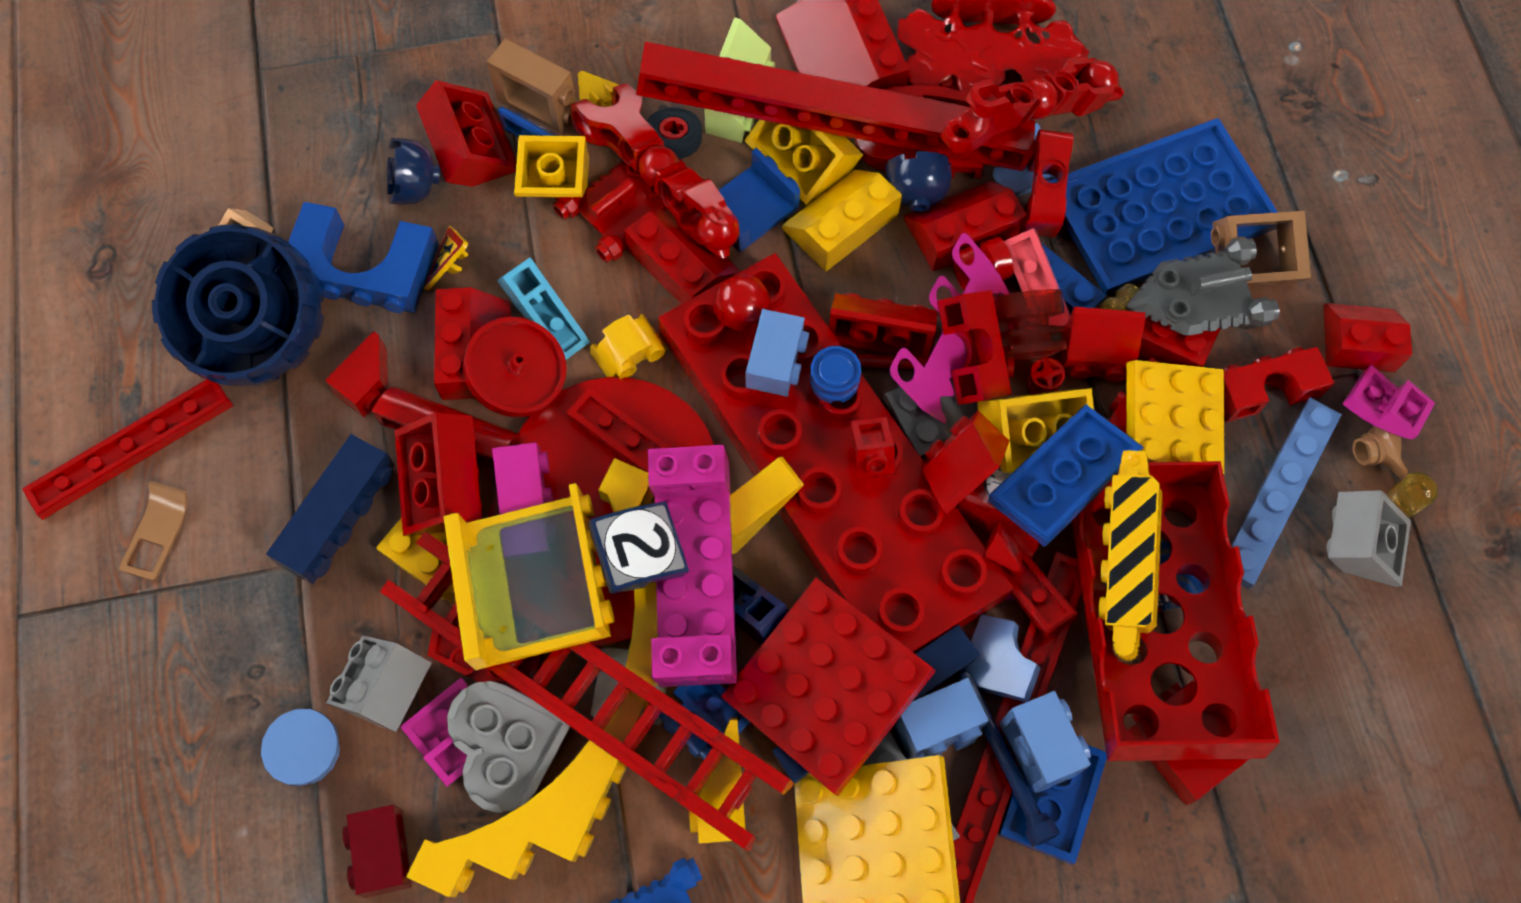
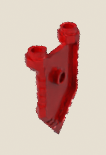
(612, 207)

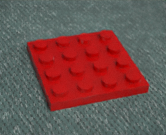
(828, 685)

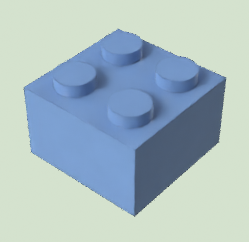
(940, 721)
(1045, 742)

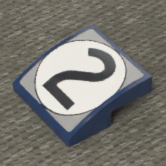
(638, 547)

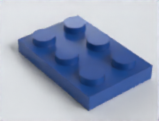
(1067, 804)

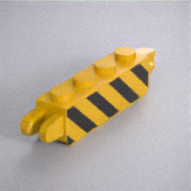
(1133, 554)

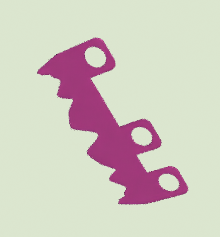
(949, 354)

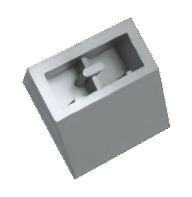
(378, 682)

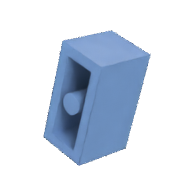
(775, 353)

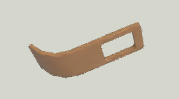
(159, 526)

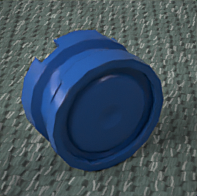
(835, 374)

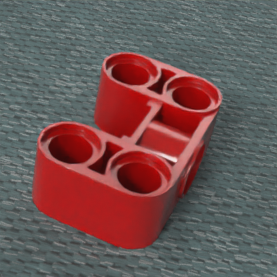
(1048, 200)

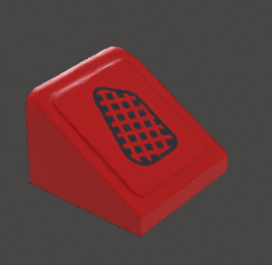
(1003, 549)

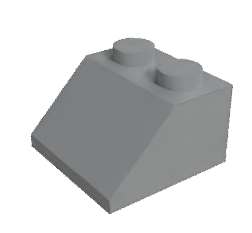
(1369, 537)

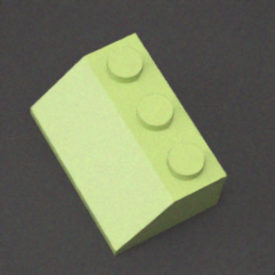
(745, 46)

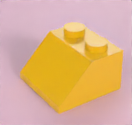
(551, 166)

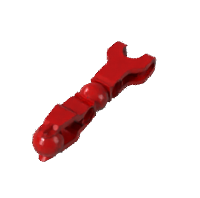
(1006, 106)
(691, 199)

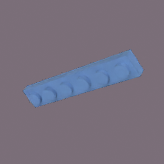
(1283, 487)

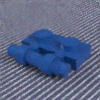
(710, 706)

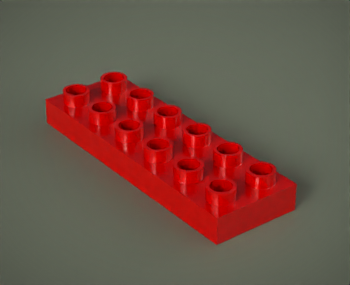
(869, 536)

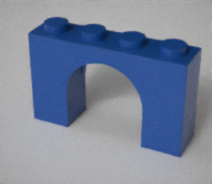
(391, 284)

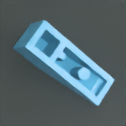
(541, 304)

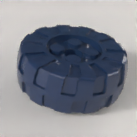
(238, 305)

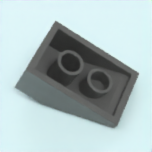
(919, 426)

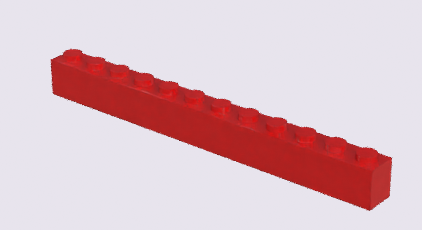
(819, 104)

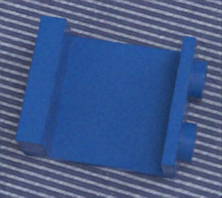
(760, 198)

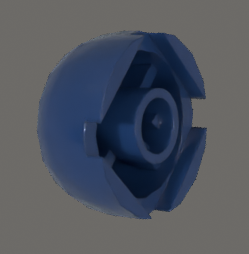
(410, 172)
(920, 179)

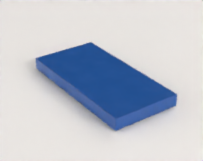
(1063, 475)

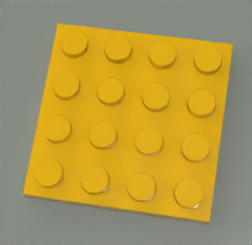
(880, 837)

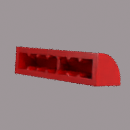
(401, 407)

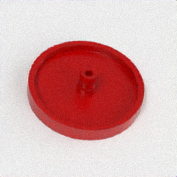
(514, 366)

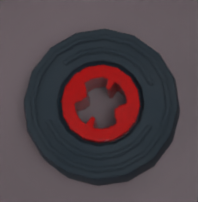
(684, 124)

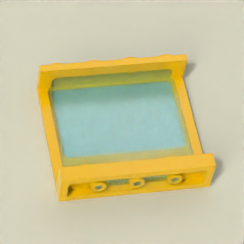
(527, 581)

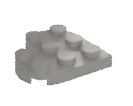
(505, 743)

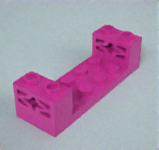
(698, 609)

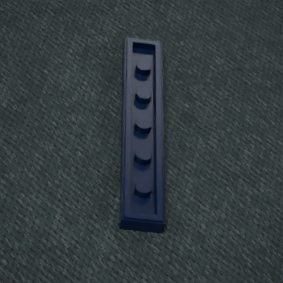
(946, 655)

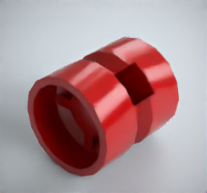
(995, 251)

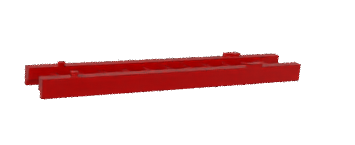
(594, 730)

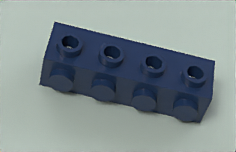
(332, 509)

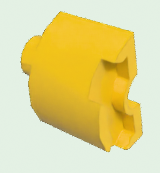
(625, 345)

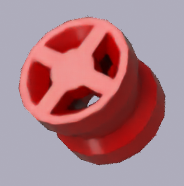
(1049, 371)

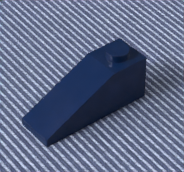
(755, 607)

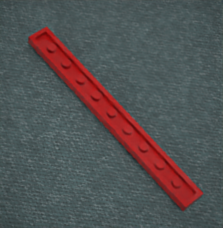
(989, 787)

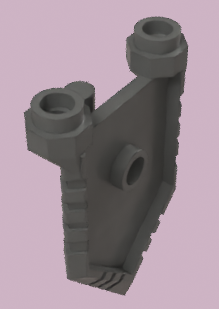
(1205, 292)

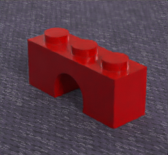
(976, 323)
(1296, 373)

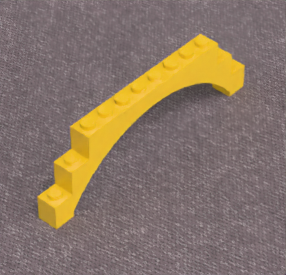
(567, 808)

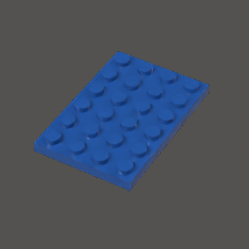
(1160, 203)

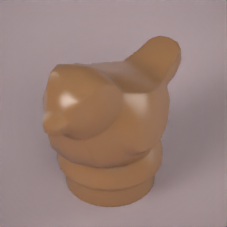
(1380, 447)

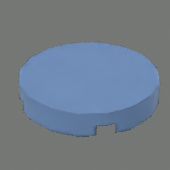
(300, 747)

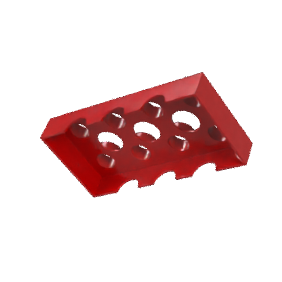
(1210, 617)

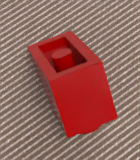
(362, 375)

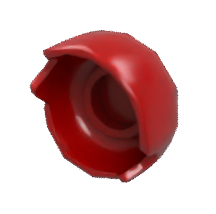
(741, 301)

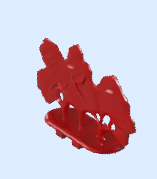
(980, 50)

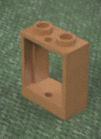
(532, 85)
(1291, 243)

